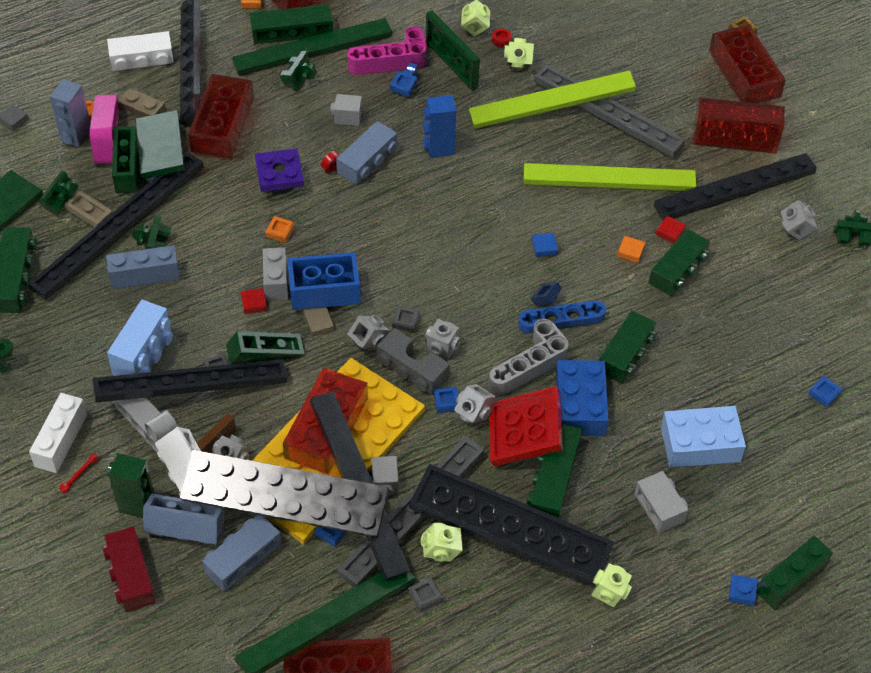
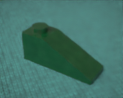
(263, 346)

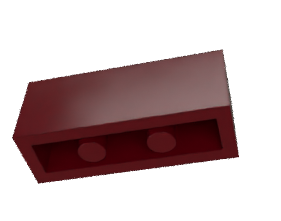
(128, 569)

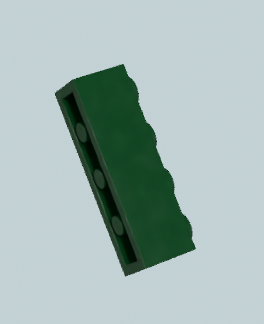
(290, 23)
(15, 260)
(555, 474)

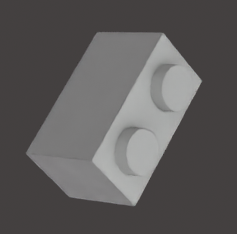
(275, 274)
(661, 501)

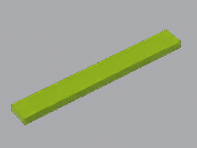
(552, 99)
(609, 177)

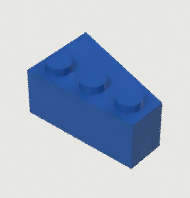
(439, 126)

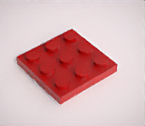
(525, 426)

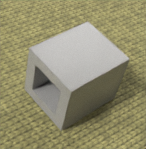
(347, 109)
(385, 473)

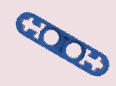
(561, 312)

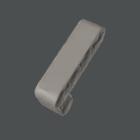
(548, 348)
(146, 419)

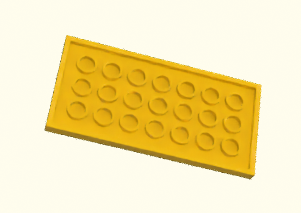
(379, 426)

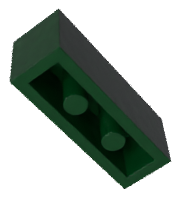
(125, 159)
(679, 262)
(628, 346)
(130, 484)
(794, 572)

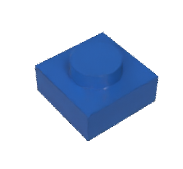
(742, 590)

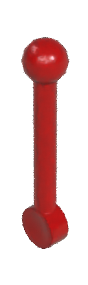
(64, 487)

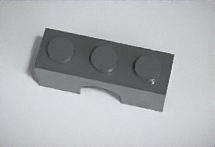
(424, 373)

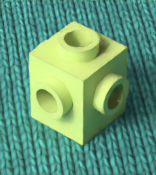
(475, 18)
(527, 56)
(441, 542)
(611, 584)

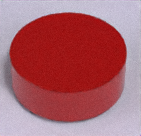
(501, 37)
(329, 162)

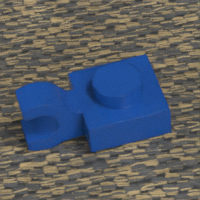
(405, 81)

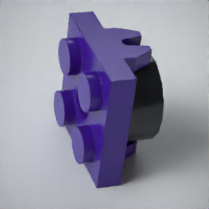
(279, 171)

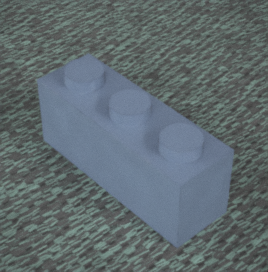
(70, 112)
(367, 153)
(142, 267)
(182, 519)
(241, 552)

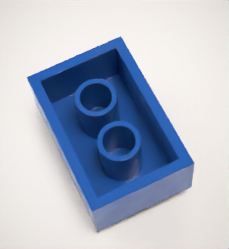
(324, 281)
(583, 395)

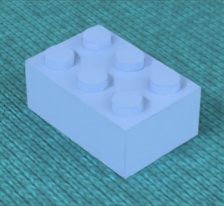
(141, 340)
(702, 436)

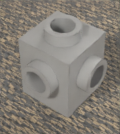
(799, 219)
(368, 331)
(442, 338)
(474, 403)
(231, 447)

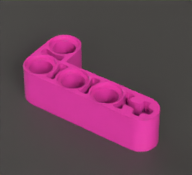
(389, 56)
(101, 129)

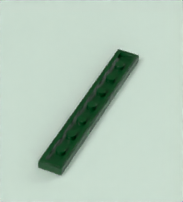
(314, 45)
(321, 622)

